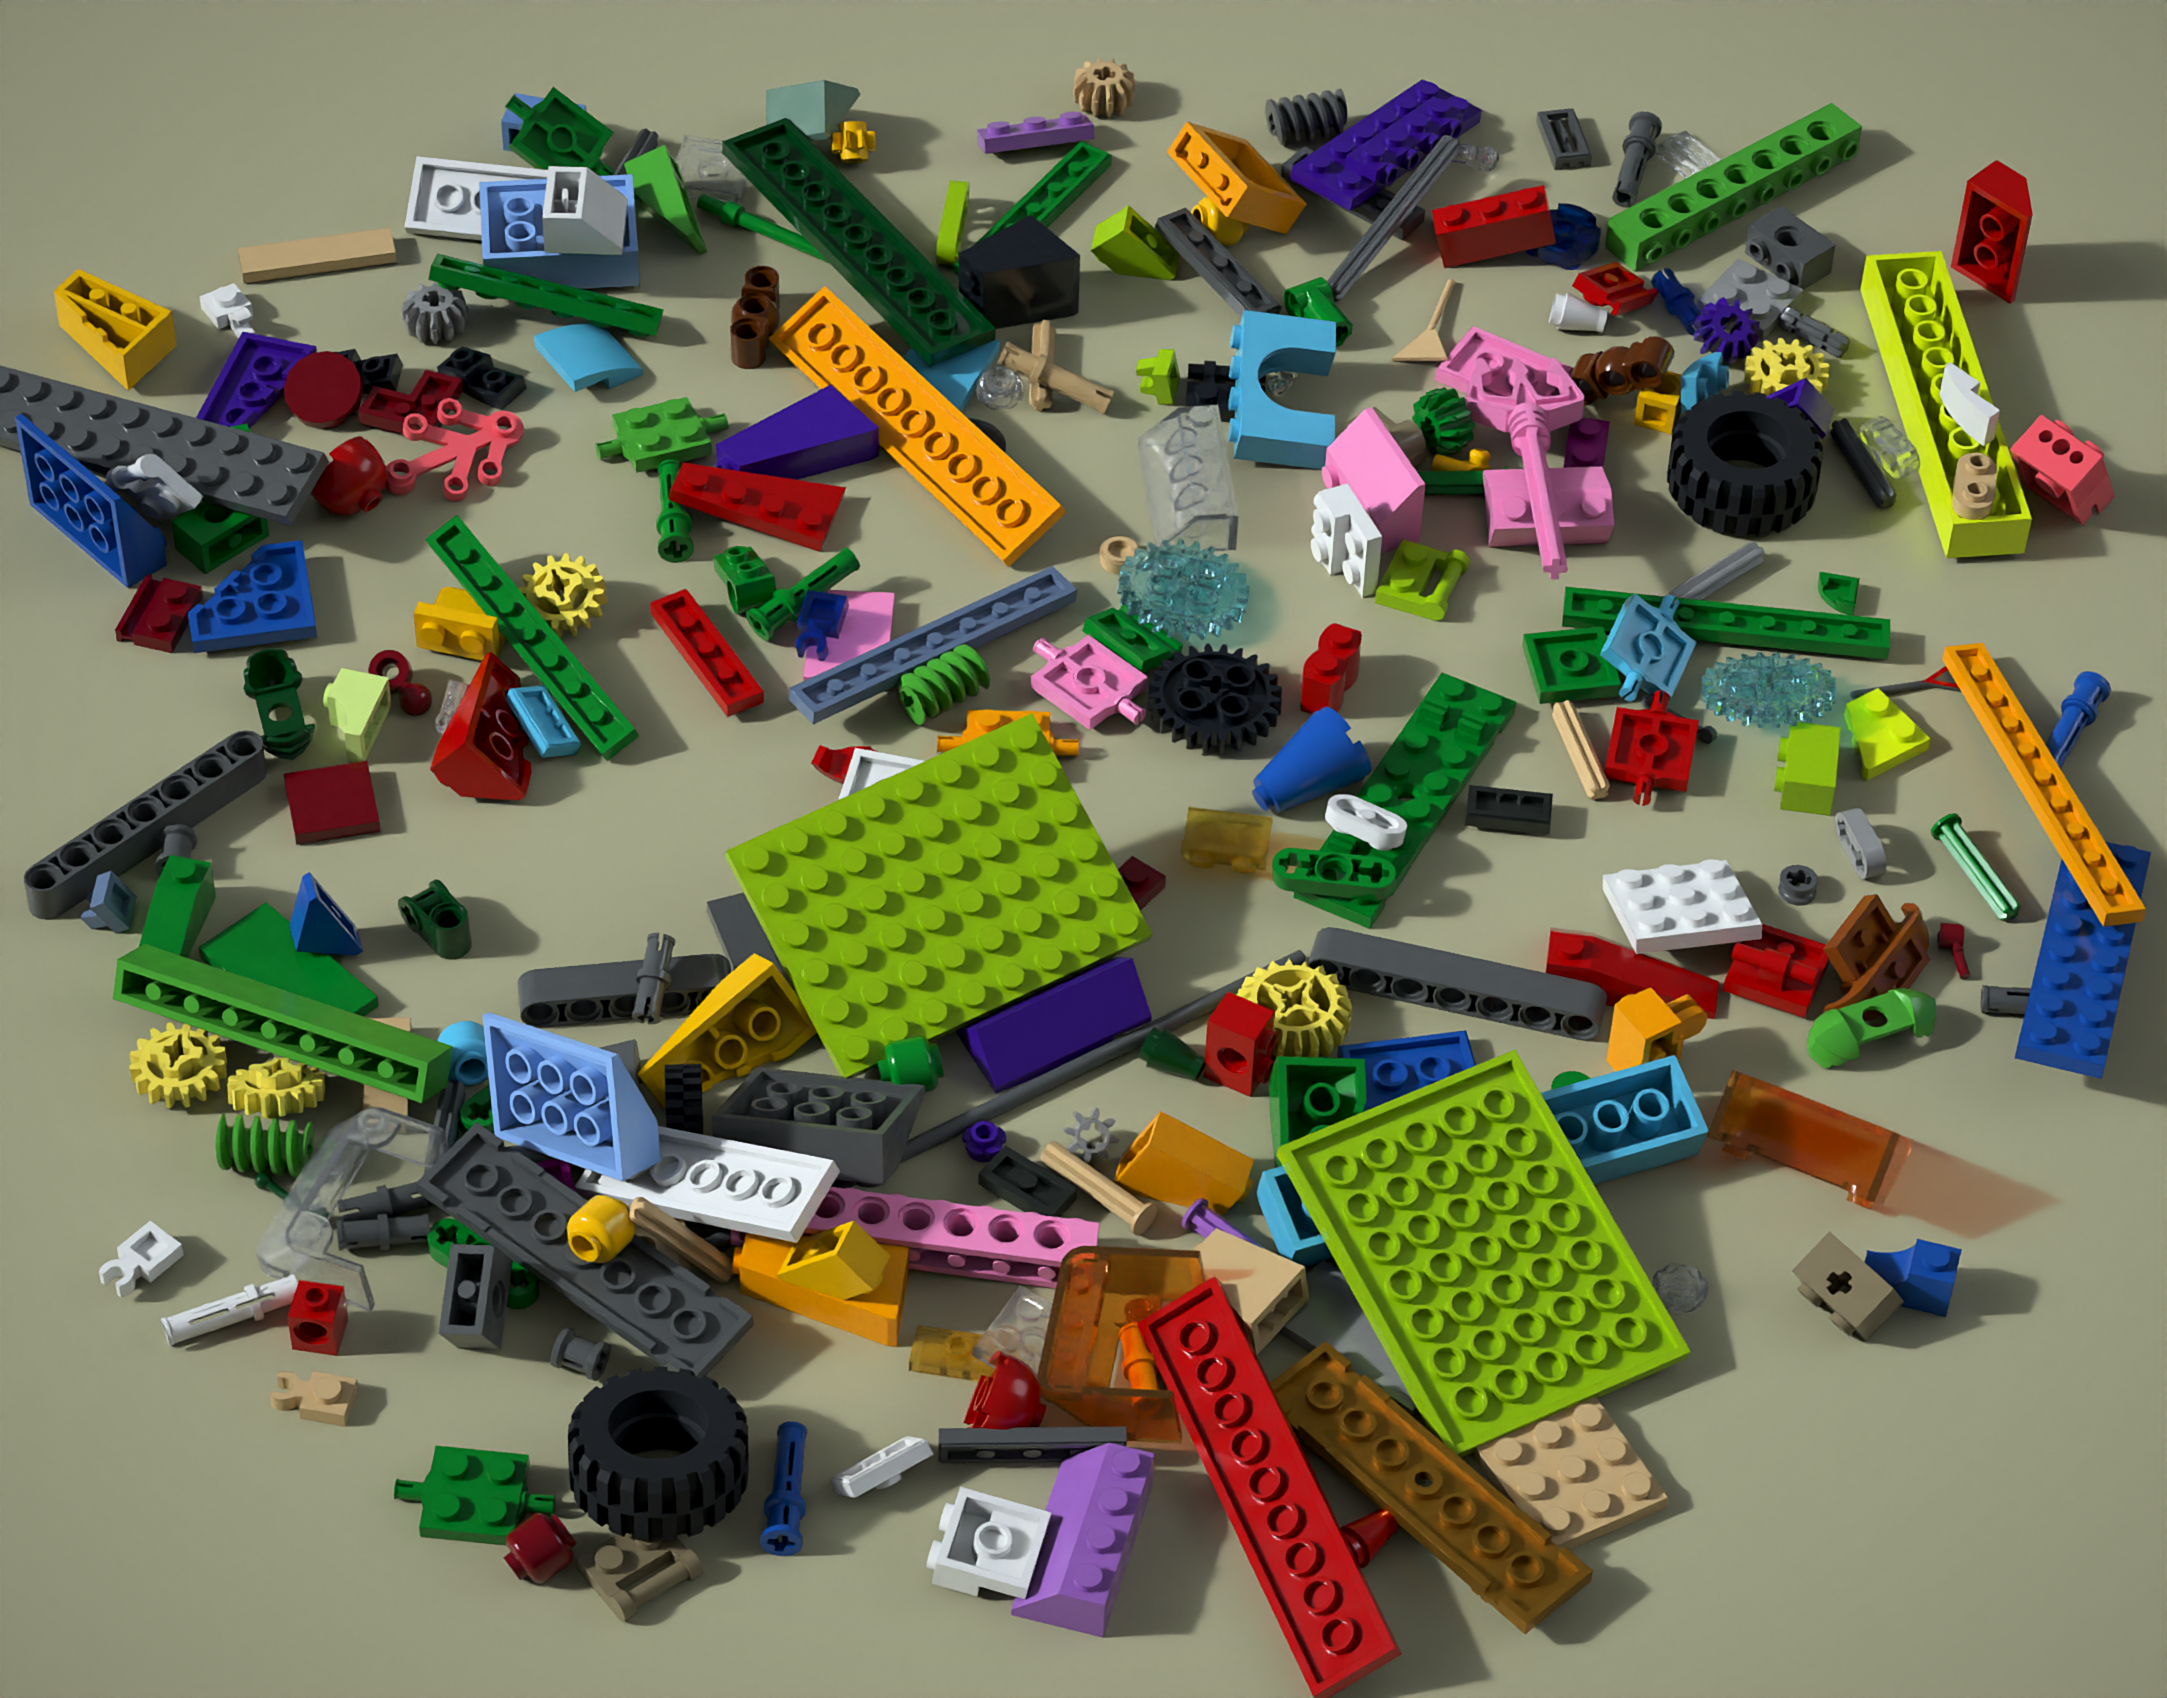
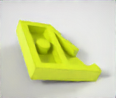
(1882, 733)

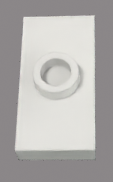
(882, 1467)

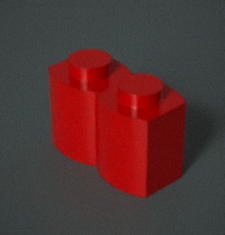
(1331, 669)

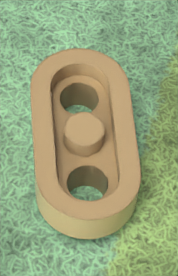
(1974, 486)

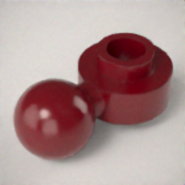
(414, 697)

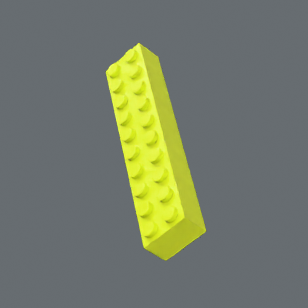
(1917, 335)

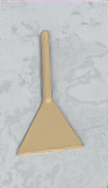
(1428, 344)

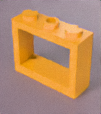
(1246, 193)

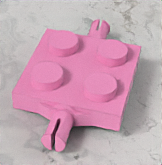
(1089, 682)

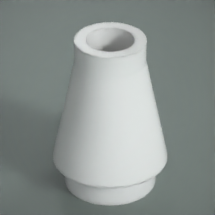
(1576, 314)

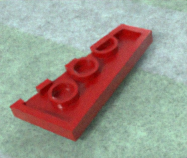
(770, 504)

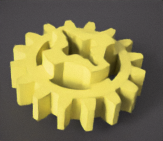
(1783, 365)
(581, 588)
(178, 1065)
(276, 1088)

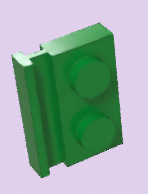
(1130, 640)

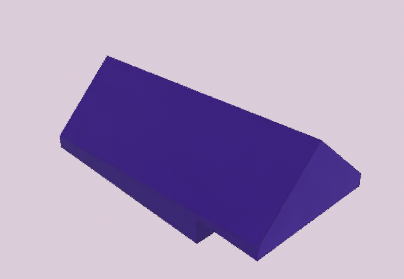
(1057, 1024)

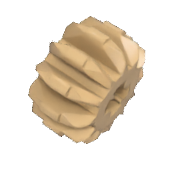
(1104, 87)

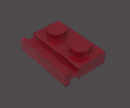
(158, 613)

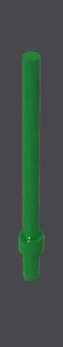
(735, 215)

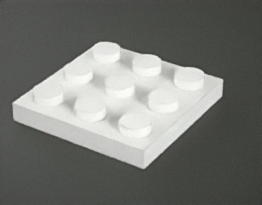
(1681, 906)

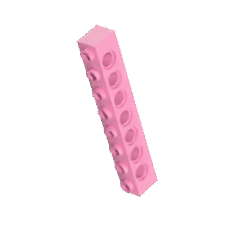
(957, 1236)

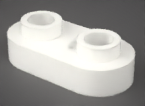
(1365, 821)

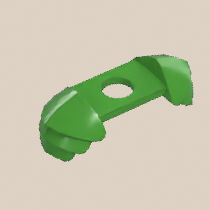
(1840, 1031)

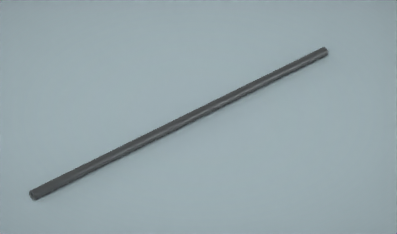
(1052, 1079)

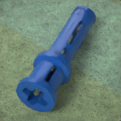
(2077, 712)
(780, 1521)

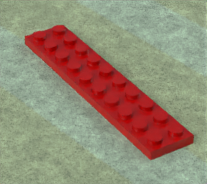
(1269, 1490)

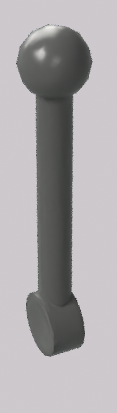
(1706, 734)

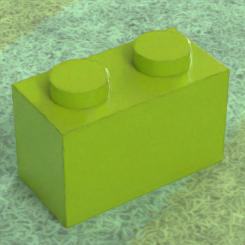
(1808, 769)

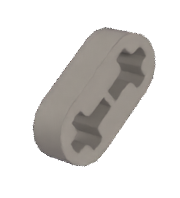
(1860, 843)

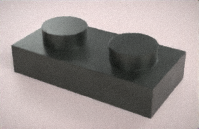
(1026, 1184)

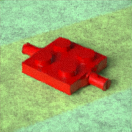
(1651, 748)

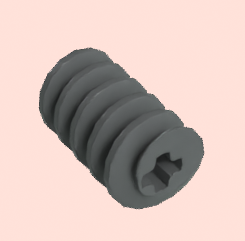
(1306, 115)

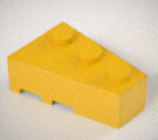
(115, 326)

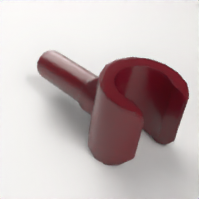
(1952, 937)

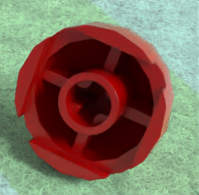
(352, 479)
(1007, 1397)

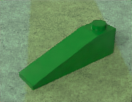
(1313, 1095)

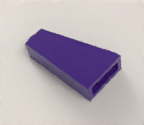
(803, 439)

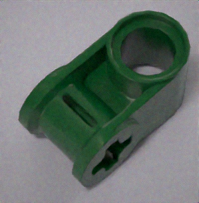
(438, 920)

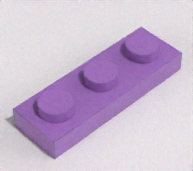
(1035, 132)

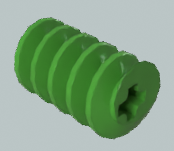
(941, 682)
(263, 1147)

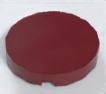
(323, 389)

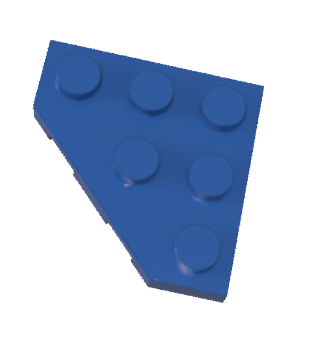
(258, 604)

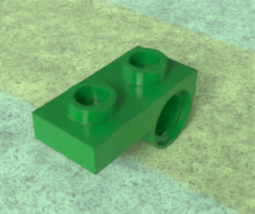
(746, 578)

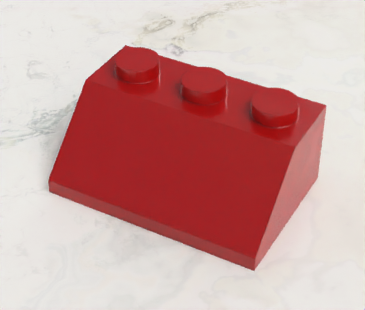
(1494, 226)
(1994, 230)

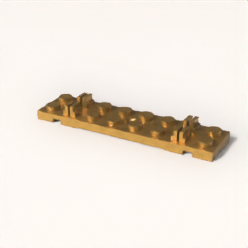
(1456, 1517)

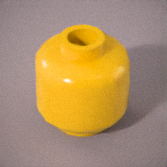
(1224, 229)
(600, 1229)

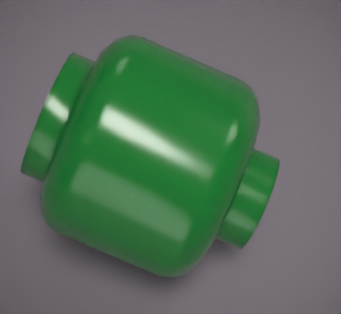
(911, 1062)

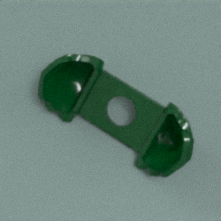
(273, 683)

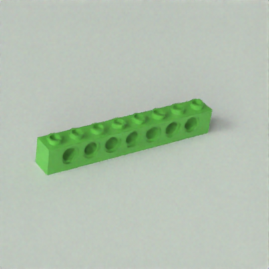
(1733, 187)

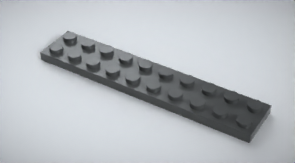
(218, 461)

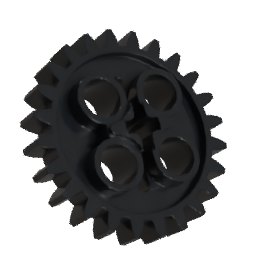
(1214, 698)

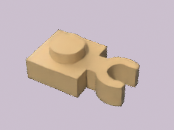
(321, 1399)

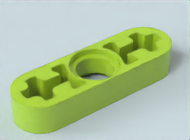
(952, 222)

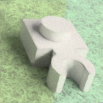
(143, 1254)

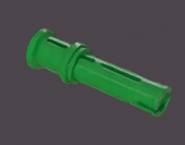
(673, 522)
(788, 603)

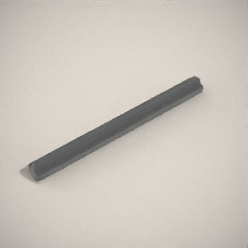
(1393, 216)

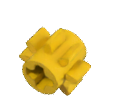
(853, 142)

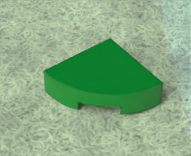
(1839, 591)

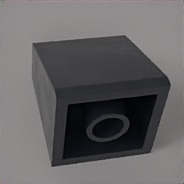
(1021, 275)

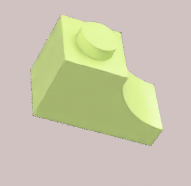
(359, 707)

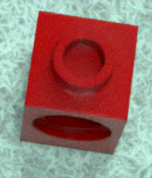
(317, 1317)

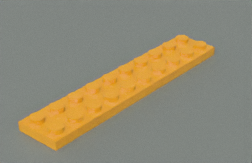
(920, 427)

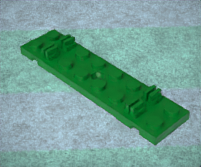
(1431, 767)

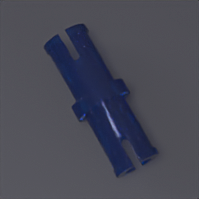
(1678, 299)

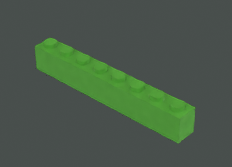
(283, 1023)

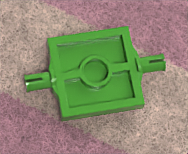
(661, 433)

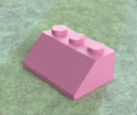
(1379, 478)
(1580, 498)

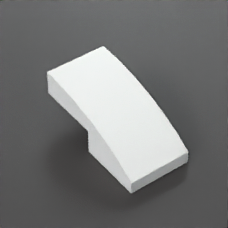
(1966, 407)

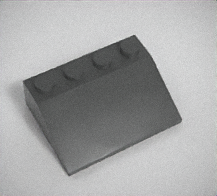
(824, 1116)

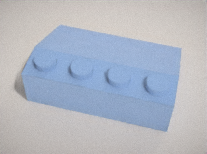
(516, 240)
(567, 1100)

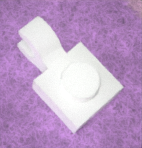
(228, 307)

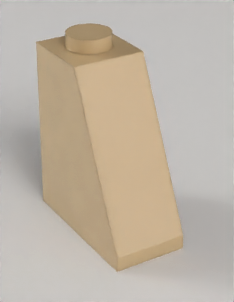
(1258, 1283)

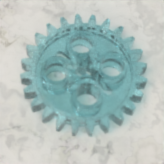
(1183, 589)
(1768, 689)

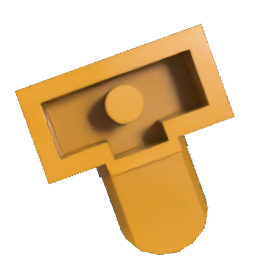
(1650, 1029)

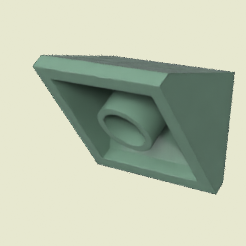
(811, 106)

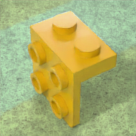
(456, 626)

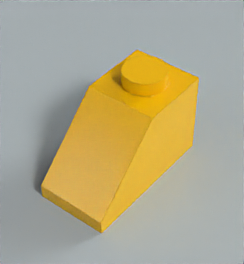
(836, 1262)

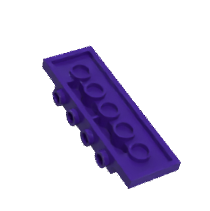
(1385, 144)

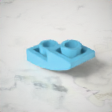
(1703, 380)

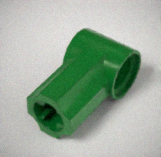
(1316, 301)

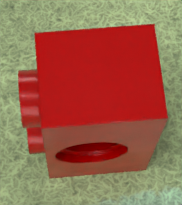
(1239, 1044)

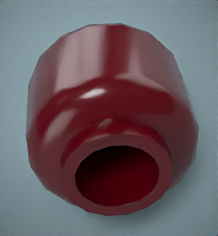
(539, 1548)

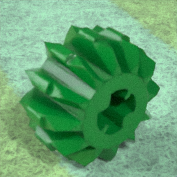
(1444, 421)

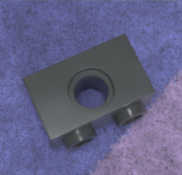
(1790, 248)
(475, 1296)

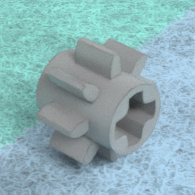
(1097, 1146)

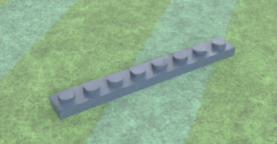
(971, 625)

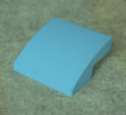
(586, 356)

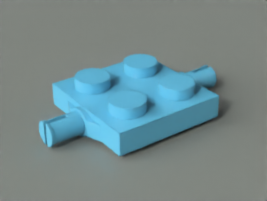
(1648, 647)

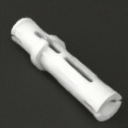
(178, 1327)

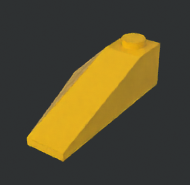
(737, 1027)

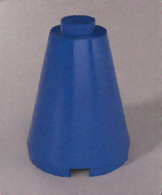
(1312, 764)

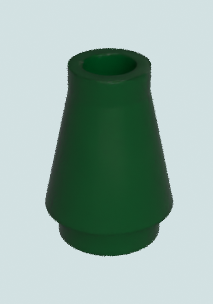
(1171, 1055)

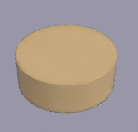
(1114, 552)

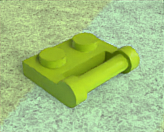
(1410, 575)

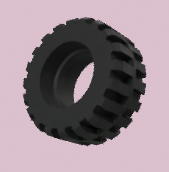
(1739, 497)
(665, 1493)

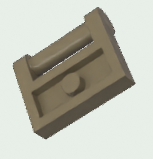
(626, 1560)

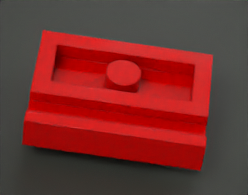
(1614, 287)

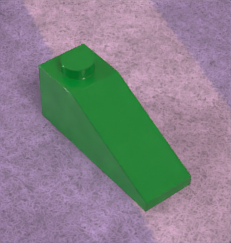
(179, 905)

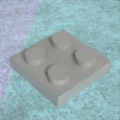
(1756, 290)

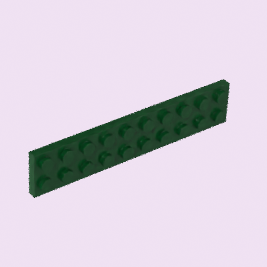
(859, 241)

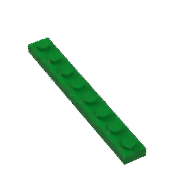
(1742, 623)
(532, 638)

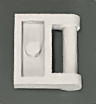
(162, 494)

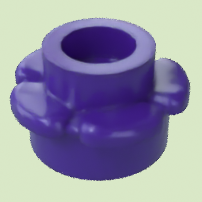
(984, 1149)

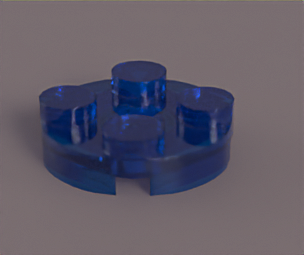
(1578, 245)

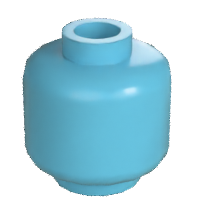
(468, 1052)

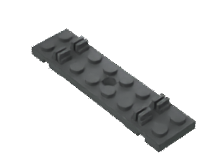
(635, 1294)

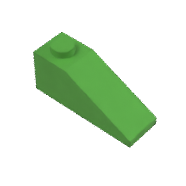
(664, 195)

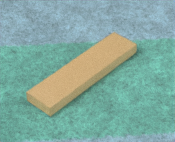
(317, 255)

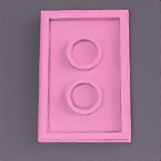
(1499, 357)
(864, 628)

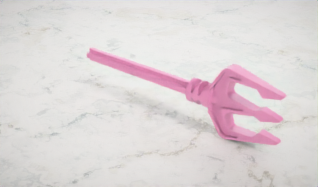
(1530, 422)

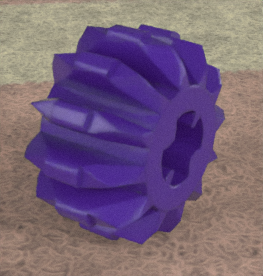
(1722, 316)

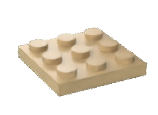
(1573, 1475)

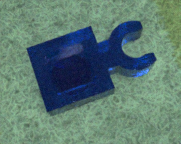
(820, 618)

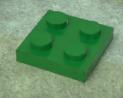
(1570, 665)

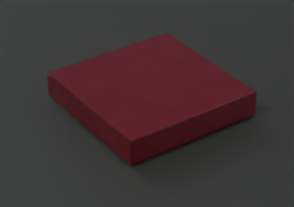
(331, 802)

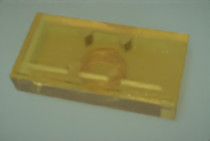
(947, 1354)

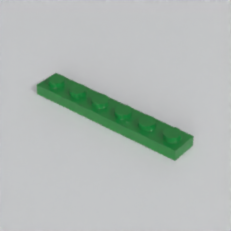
(535, 292)

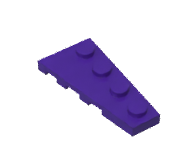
(251, 379)

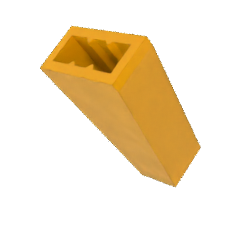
(871, 1315)

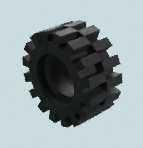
(684, 1097)

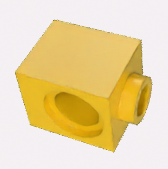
(1660, 406)

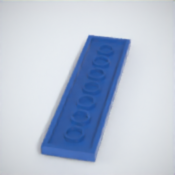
(2078, 976)

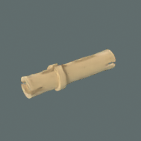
(1055, 377)

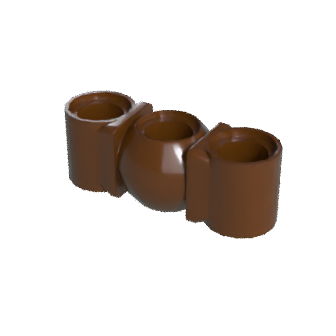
(755, 317)
(1622, 369)

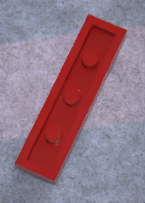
(707, 652)

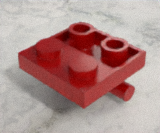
(1778, 970)

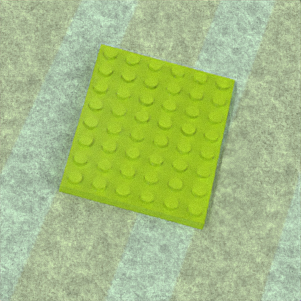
(938, 895)
(1482, 1254)

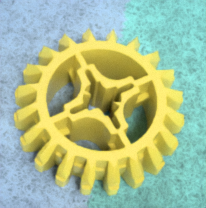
(1307, 1004)

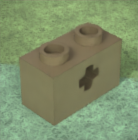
(1835, 1265)

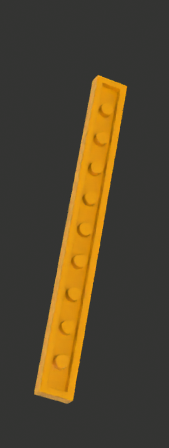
(2044, 785)

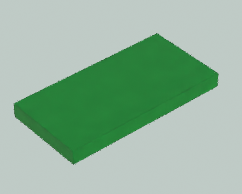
(264, 951)

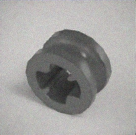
(1805, 892)

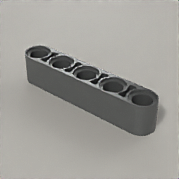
(610, 990)

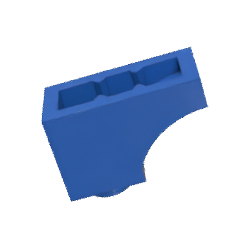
(1919, 1274)

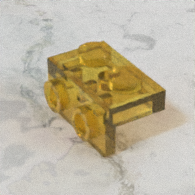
(1226, 840)

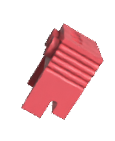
(2063, 469)

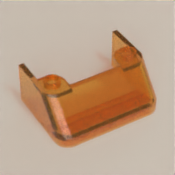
(1809, 1138)
(1093, 1299)

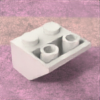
(582, 213)

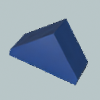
(320, 923)

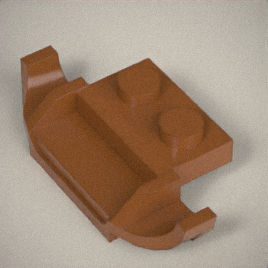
(1877, 953)

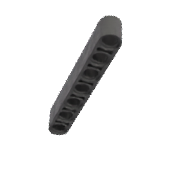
(133, 829)
(1460, 983)

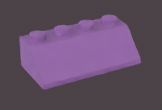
(1088, 1538)

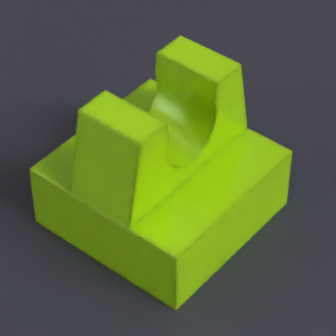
(1162, 376)

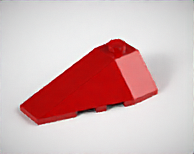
(484, 741)
(1622, 971)

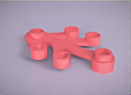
(456, 447)

